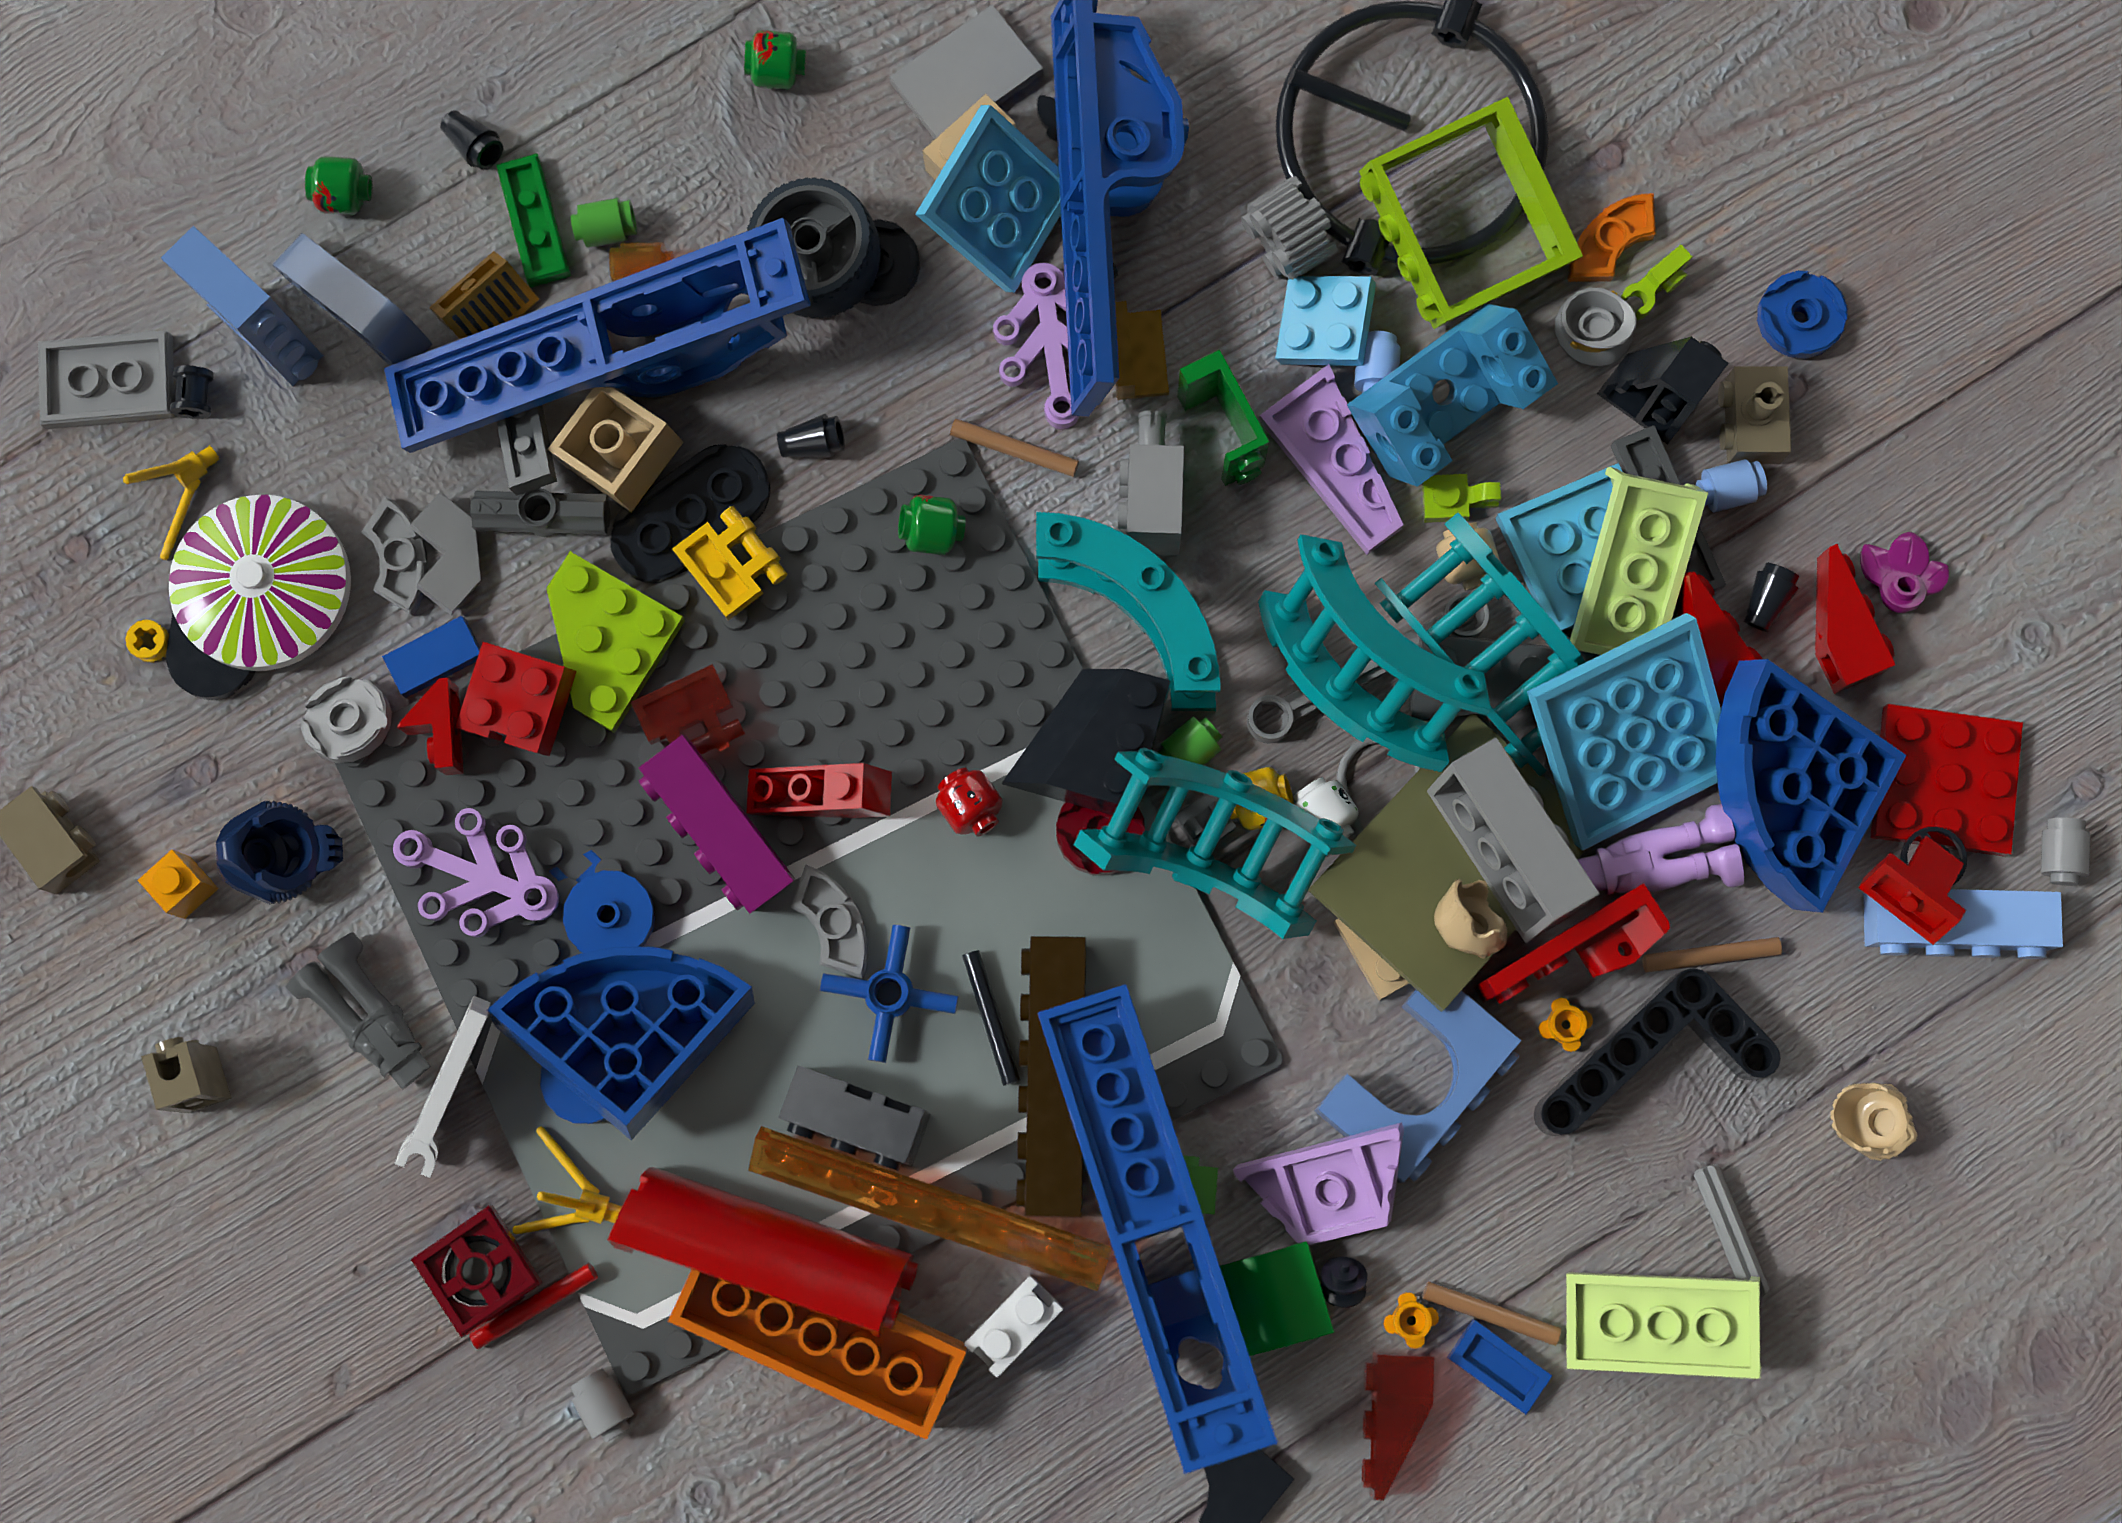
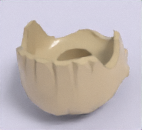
(1468, 921)
(1873, 1120)

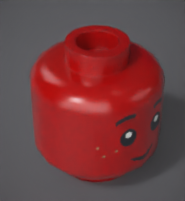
(969, 802)

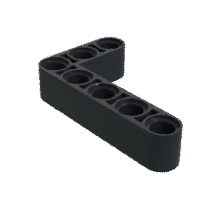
(1647, 1044)

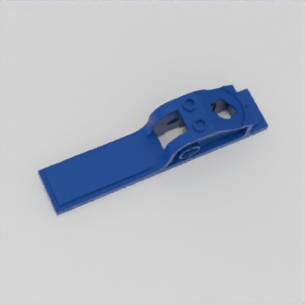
(1113, 154)
(569, 345)
(1145, 1193)

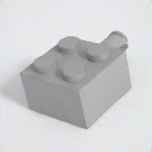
(1153, 488)

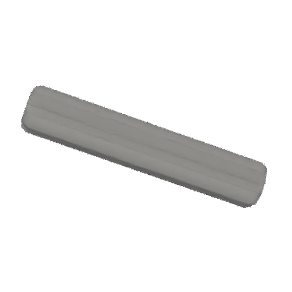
(1729, 1225)

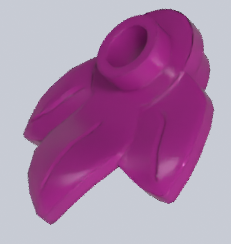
(1905, 566)

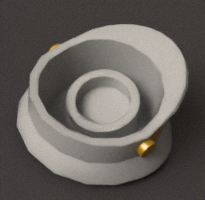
(1595, 326)

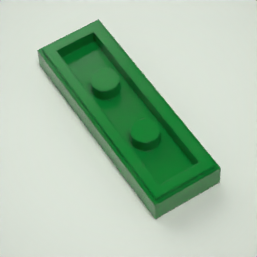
(533, 220)

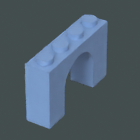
(243, 306)
(1476, 1049)

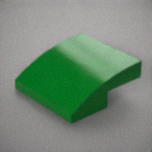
(1277, 1298)

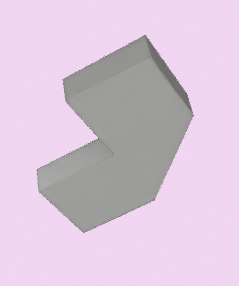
(458, 570)

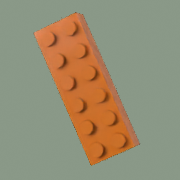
(890, 1377)

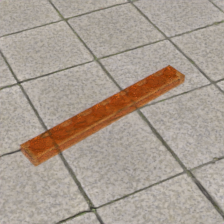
(929, 1208)

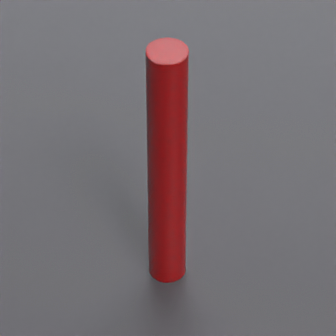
(533, 1306)

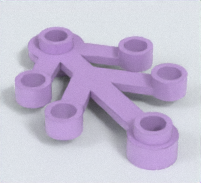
(1048, 335)
(482, 878)

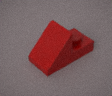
(438, 714)

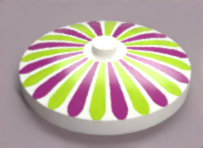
(259, 582)

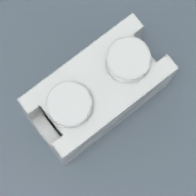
(1014, 1325)

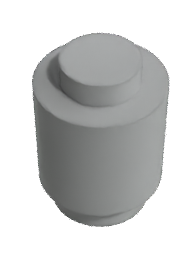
(2065, 851)
(601, 1405)

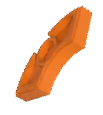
(1610, 234)

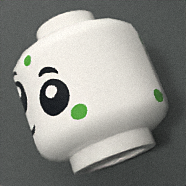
(1329, 802)

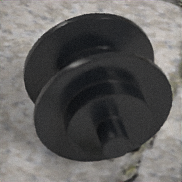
(1343, 1282)

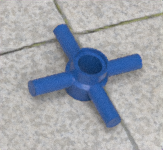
(892, 973)

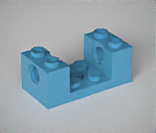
(1484, 361)

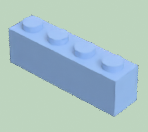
(1992, 922)

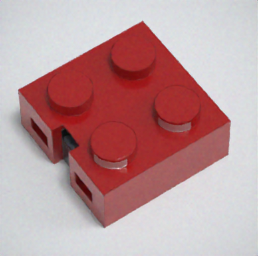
(516, 699)

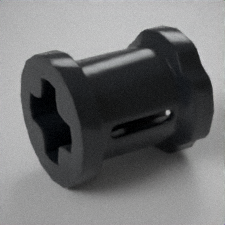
(191, 392)

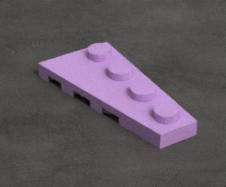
(1327, 449)

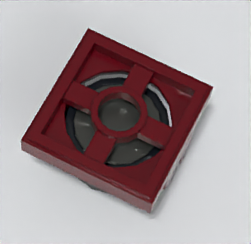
(480, 1270)

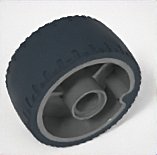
(849, 246)

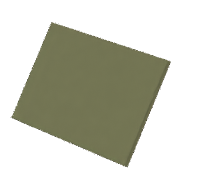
(1407, 866)

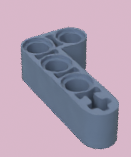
(351, 301)

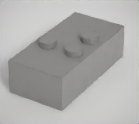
(1512, 840)

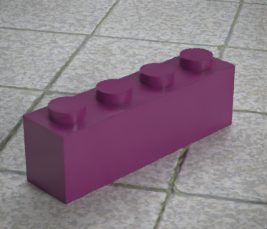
(716, 824)

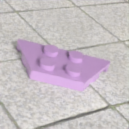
(1331, 1185)

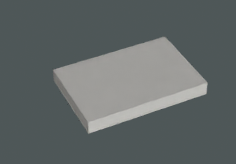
(963, 67)
(106, 379)

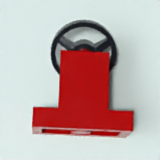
(1919, 889)

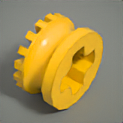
(134, 642)

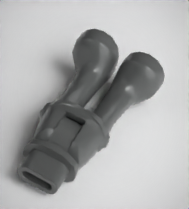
(383, 1034)

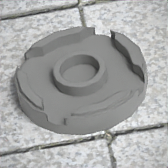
(346, 720)

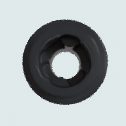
(474, 141)
(813, 438)
(1770, 595)

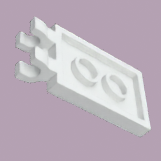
(422, 1137)

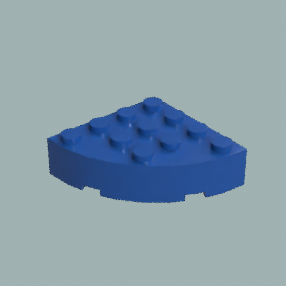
(1797, 781)
(623, 1025)

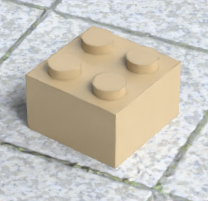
(615, 445)

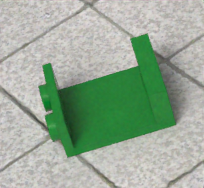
(1213, 378)

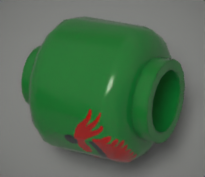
(774, 59)
(338, 185)
(930, 524)

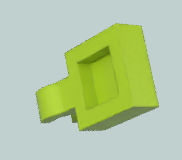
(1665, 275)
(1451, 494)

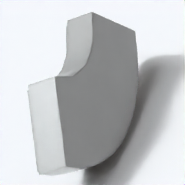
(400, 554)
(836, 920)

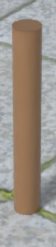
(1014, 447)
(1712, 954)
(1491, 1313)

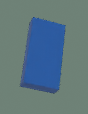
(432, 656)
(1499, 1366)

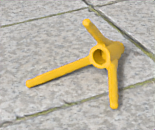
(187, 471)
(588, 1208)

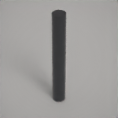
(1349, 99)
(991, 1018)

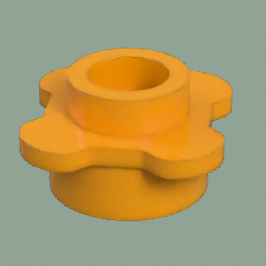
(1578, 1021)
(1423, 1316)

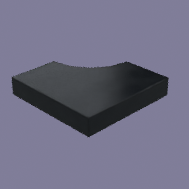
(1243, 1488)

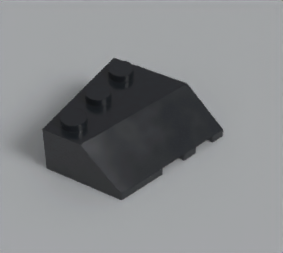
(1081, 737)

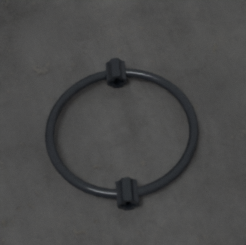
(1453, 27)

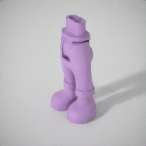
(1641, 857)

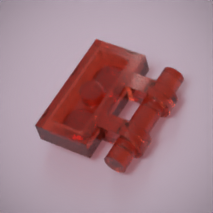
(685, 704)

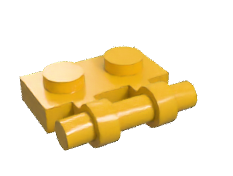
(720, 572)

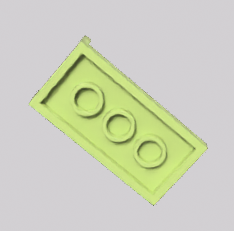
(1637, 560)
(1663, 1324)

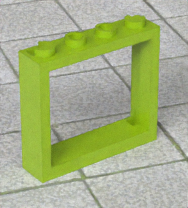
(1528, 182)

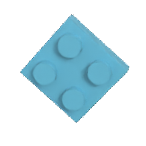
(1326, 320)

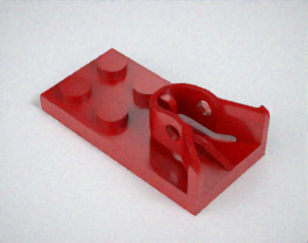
(1627, 922)

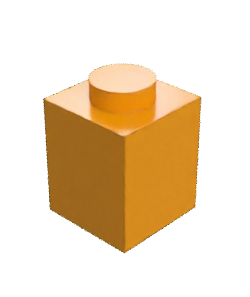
(178, 884)

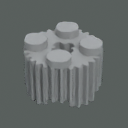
(1289, 229)

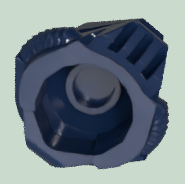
(275, 852)

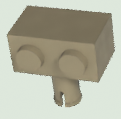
(1756, 414)

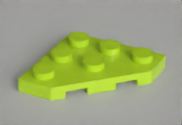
(608, 637)

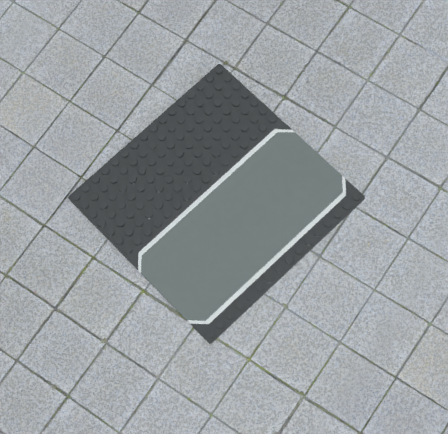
(837, 664)

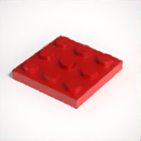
(1954, 777)

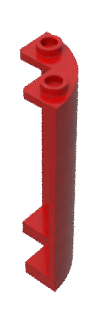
(764, 1250)

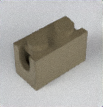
(46, 840)
(185, 1076)

